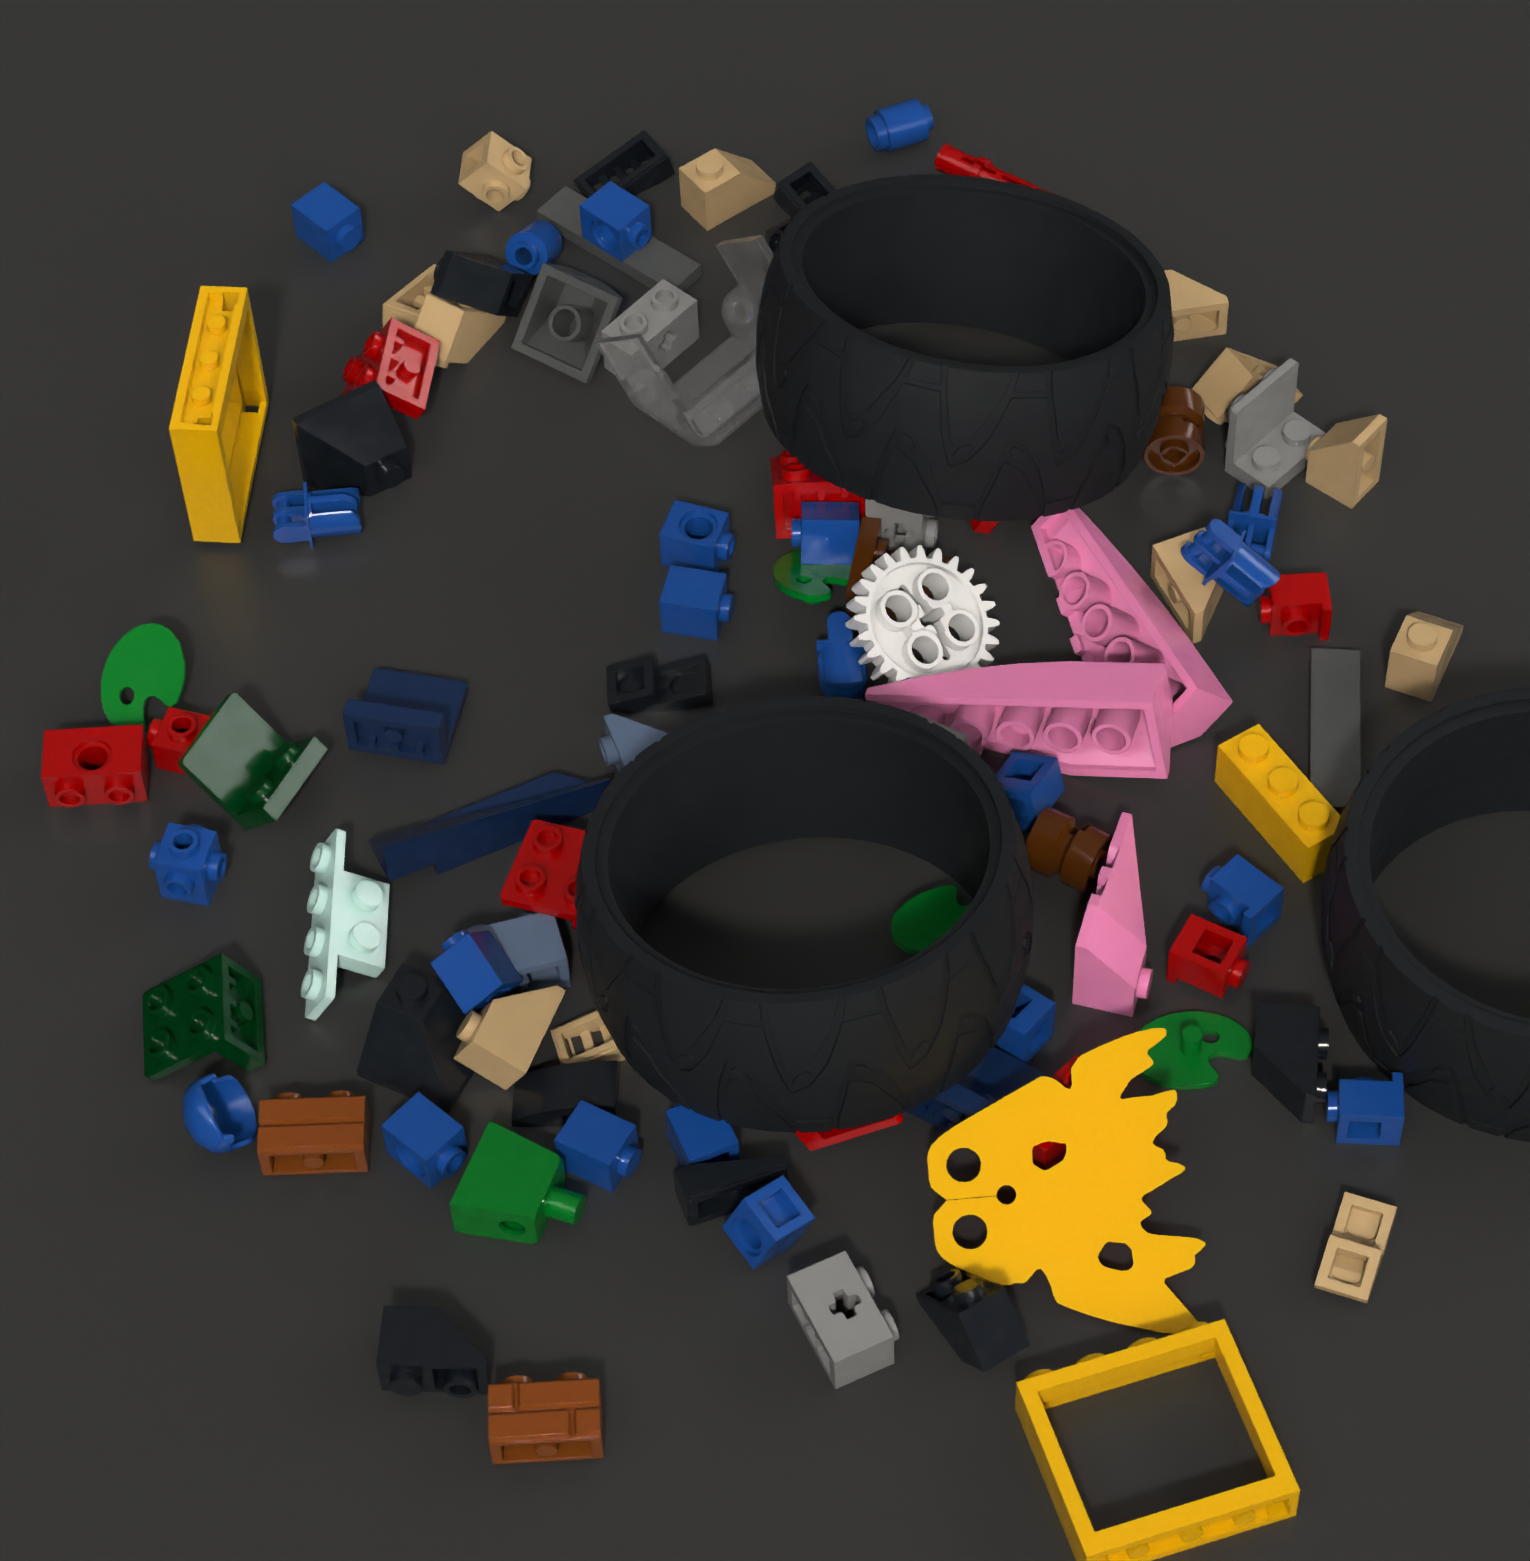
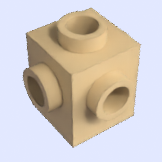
(495, 171)

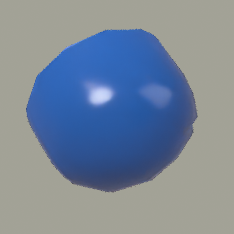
(219, 1114)

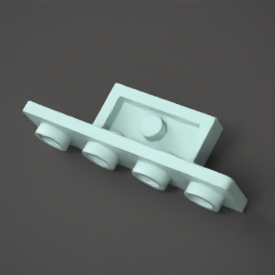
(345, 925)

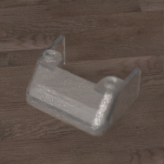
(723, 386)

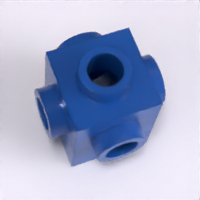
(188, 863)

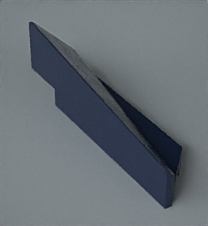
(486, 825)

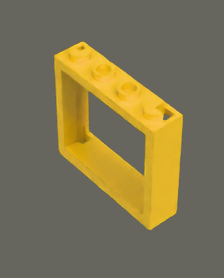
(216, 383)
(1182, 1525)

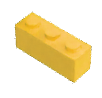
(1277, 800)

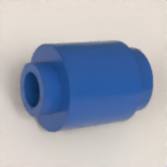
(899, 125)
(534, 245)

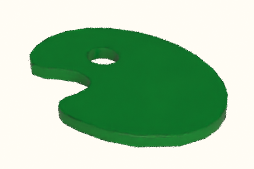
(807, 580)
(151, 665)
(925, 918)
(1183, 1055)

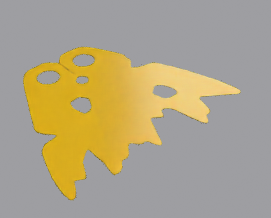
(1081, 1202)

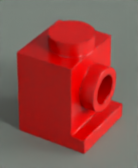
(1297, 606)
(173, 736)
(1208, 957)

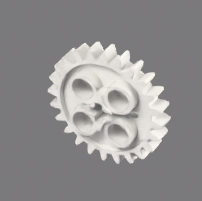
(955, 605)

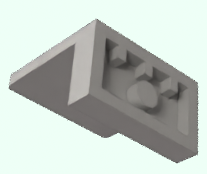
(1266, 435)

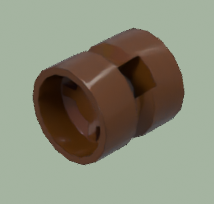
(1179, 435)
(1063, 848)

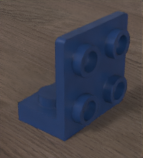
(405, 716)
(987, 1083)

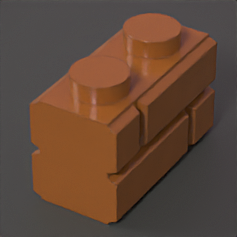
(314, 1134)
(545, 1419)

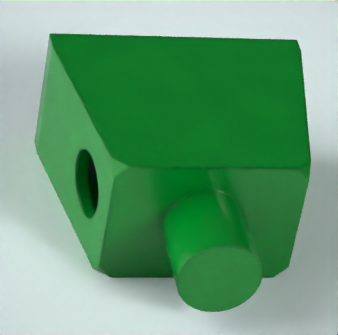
(513, 1190)

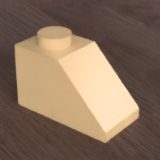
(721, 187)
(1196, 308)
(457, 327)
(1228, 378)
(1347, 459)
(1182, 587)
(1421, 654)
(507, 1034)

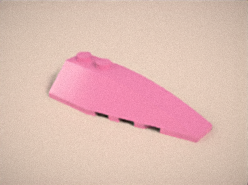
(1122, 618)
(1085, 714)

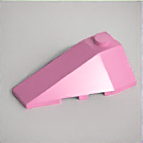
(1112, 934)

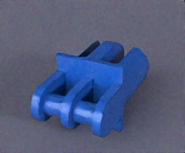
(315, 514)
(1259, 528)
(1230, 562)
(838, 662)

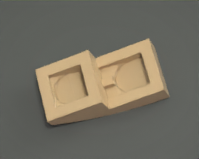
(1356, 1247)

